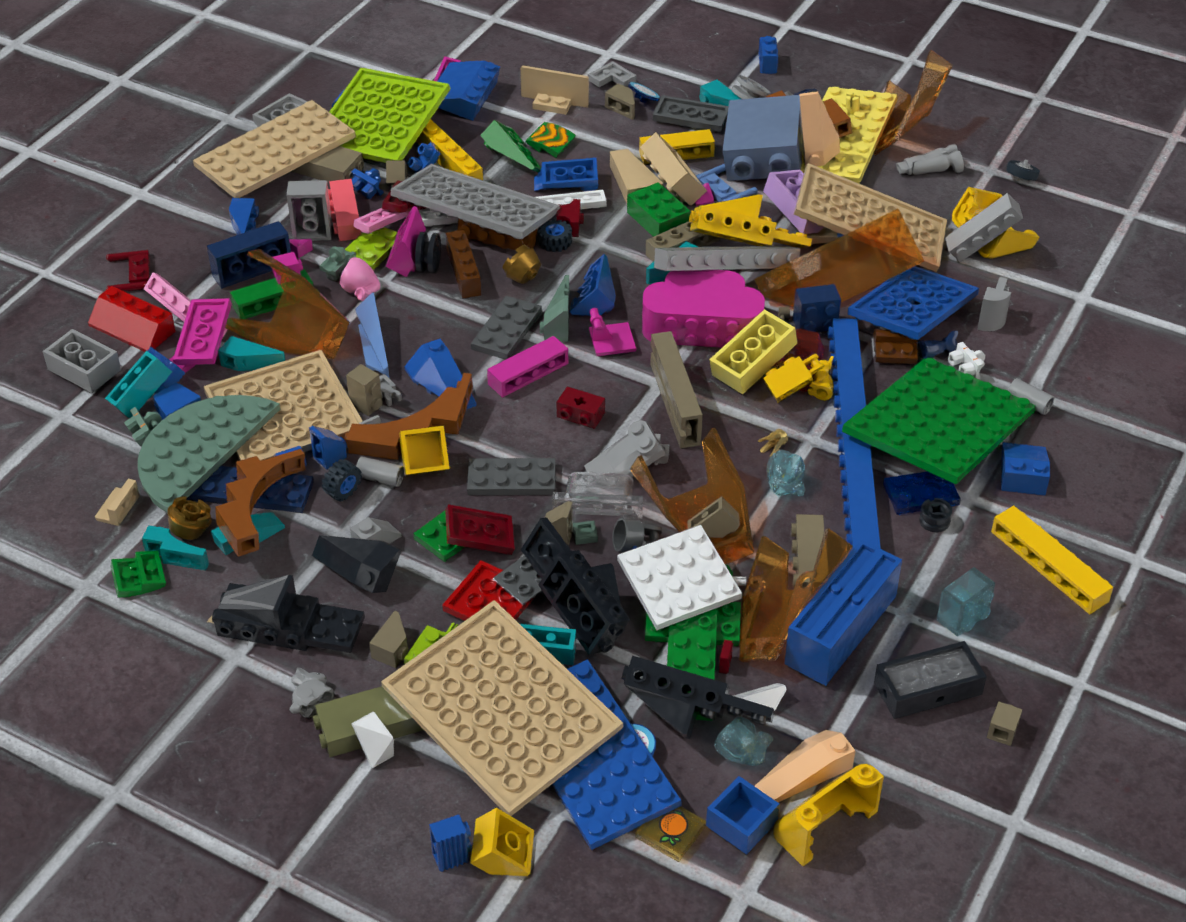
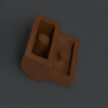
(894, 347)

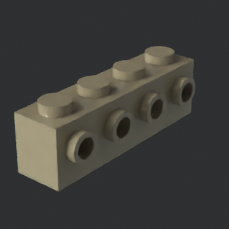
(676, 237)

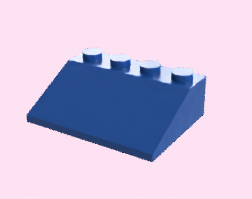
(470, 86)

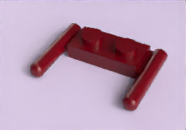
(138, 269)

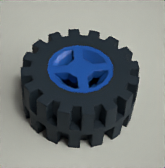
(555, 235)
(341, 480)

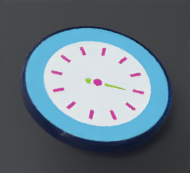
(643, 91)

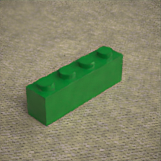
(259, 297)

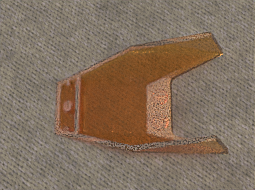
(908, 113)
(721, 481)

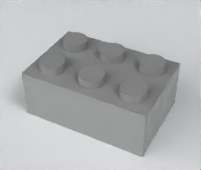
(309, 210)
(82, 360)

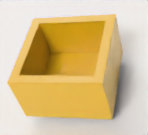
(424, 450)

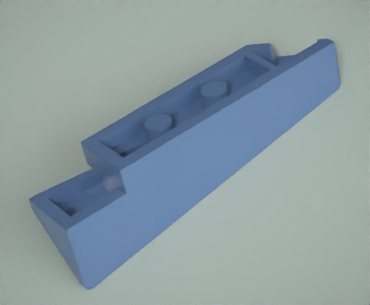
(371, 336)

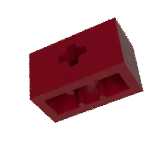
(580, 407)

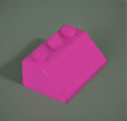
(404, 247)

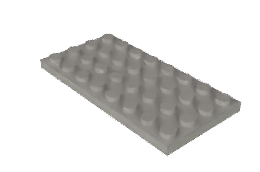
(475, 201)

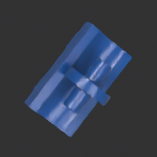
(428, 156)
(369, 181)

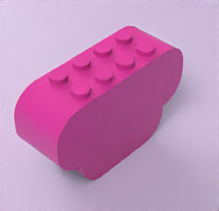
(700, 307)

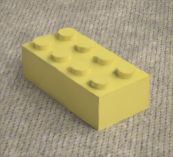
(753, 351)

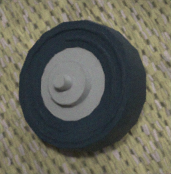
(1022, 170)

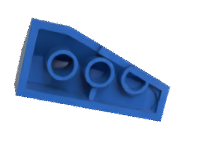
(596, 290)
(435, 369)

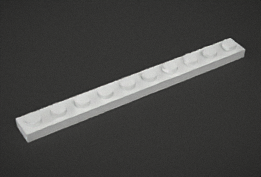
(589, 199)

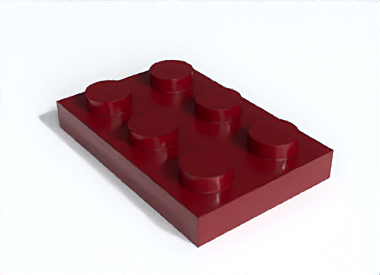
(479, 529)

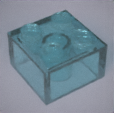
(966, 602)

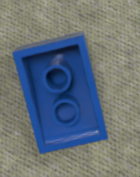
(1024, 469)

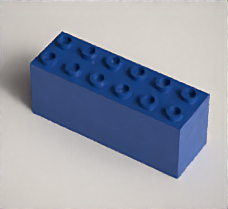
(842, 612)

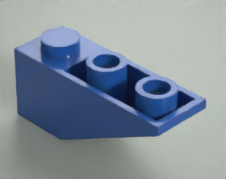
(243, 214)

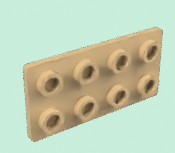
(554, 89)

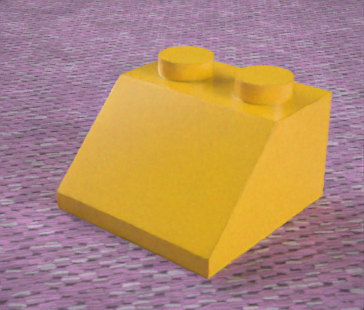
(502, 844)

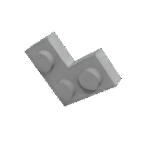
(611, 72)

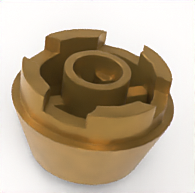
(522, 265)
(188, 518)

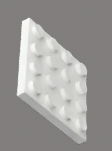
(679, 577)

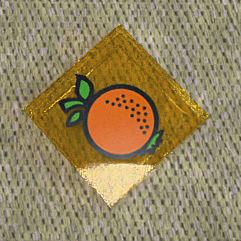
(672, 832)

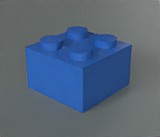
(742, 814)

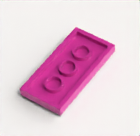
(202, 331)

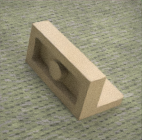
(119, 503)

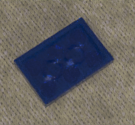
(911, 490)

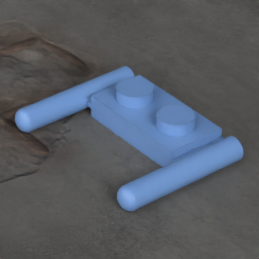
(720, 190)

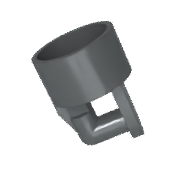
(631, 533)

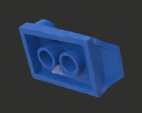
(568, 174)

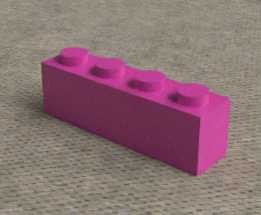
(527, 366)

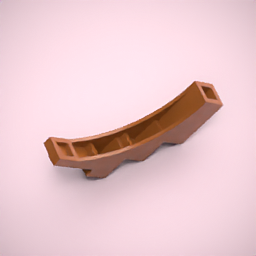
(253, 480)

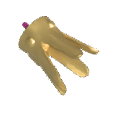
(776, 438)

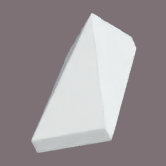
(767, 695)
(374, 739)

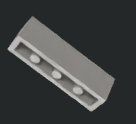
(984, 227)

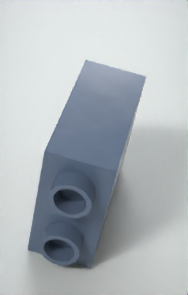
(762, 137)

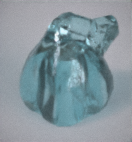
(785, 473)
(742, 743)

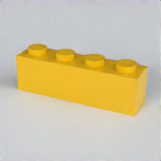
(687, 144)

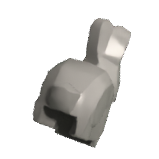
(309, 692)

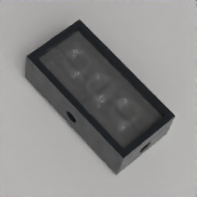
(929, 679)

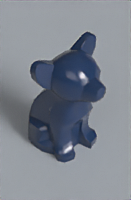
(931, 348)

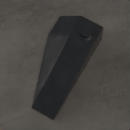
(359, 560)

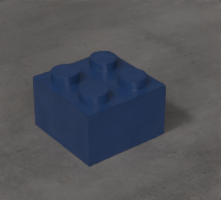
(816, 307)

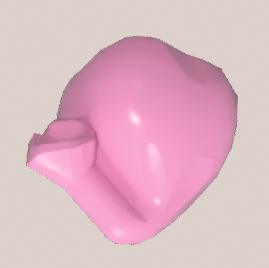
(359, 279)

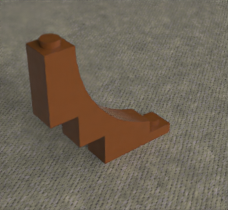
(383, 439)

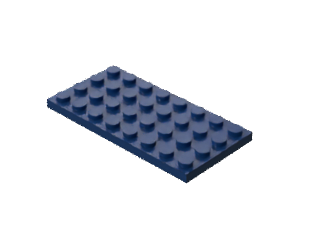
(616, 783)

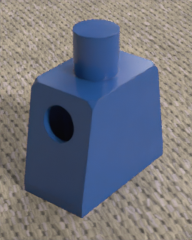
(173, 398)

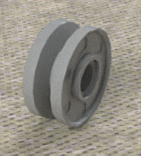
(750, 88)

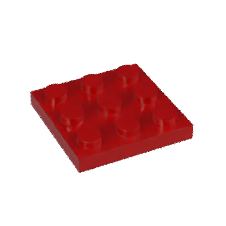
(478, 591)

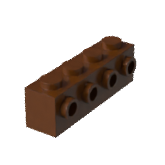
(490, 236)

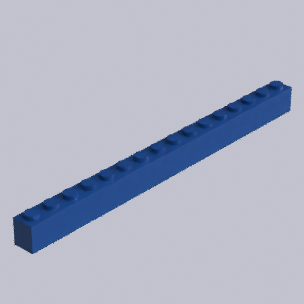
(856, 454)

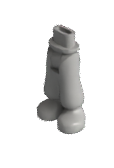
(933, 161)

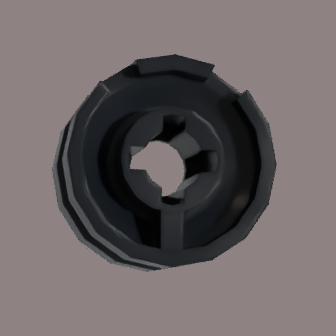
(935, 515)

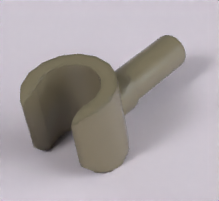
(784, 313)

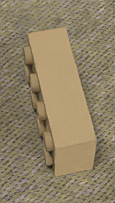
(672, 169)

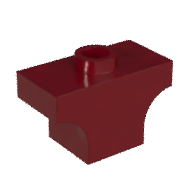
(572, 215)

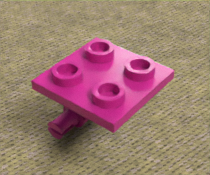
(610, 338)

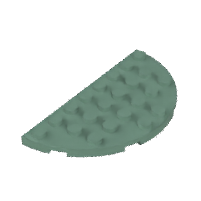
(197, 442)

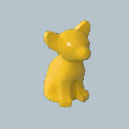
(823, 384)

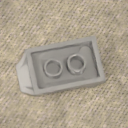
(277, 109)
(623, 453)

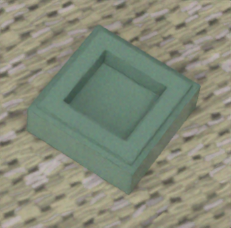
(585, 532)

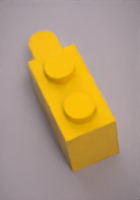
(791, 376)

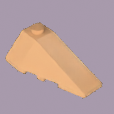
(818, 133)
(809, 765)

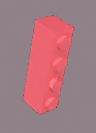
(343, 209)

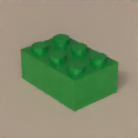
(656, 209)

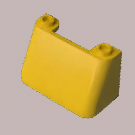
(1008, 242)
(852, 792)

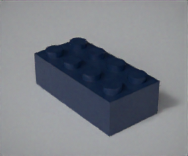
(230, 259)

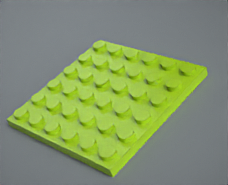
(387, 112)

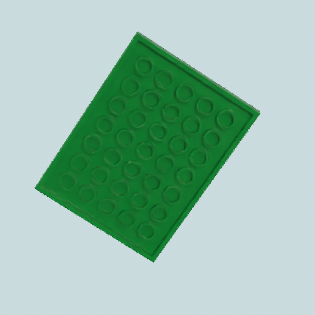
(939, 419)

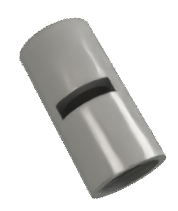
(1036, 396)
(381, 471)

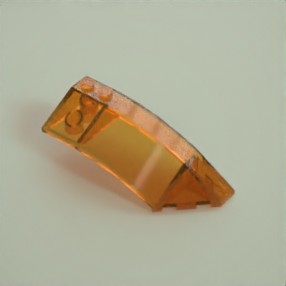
(849, 262)

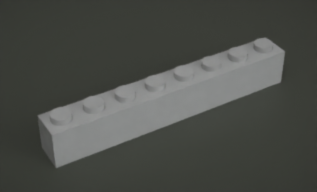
(723, 257)

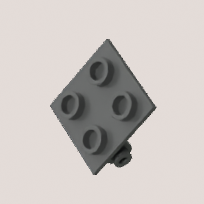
(520, 580)

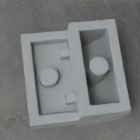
(995, 307)

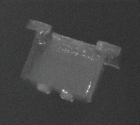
(601, 495)

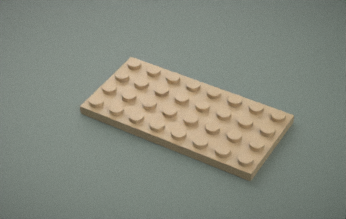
(274, 149)
(847, 206)

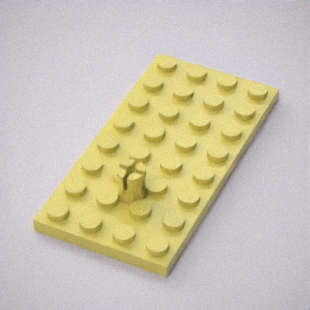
(868, 116)

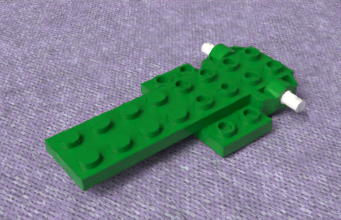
(695, 639)

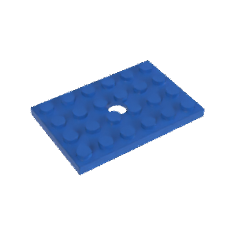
(892, 302)

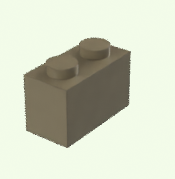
(364, 389)

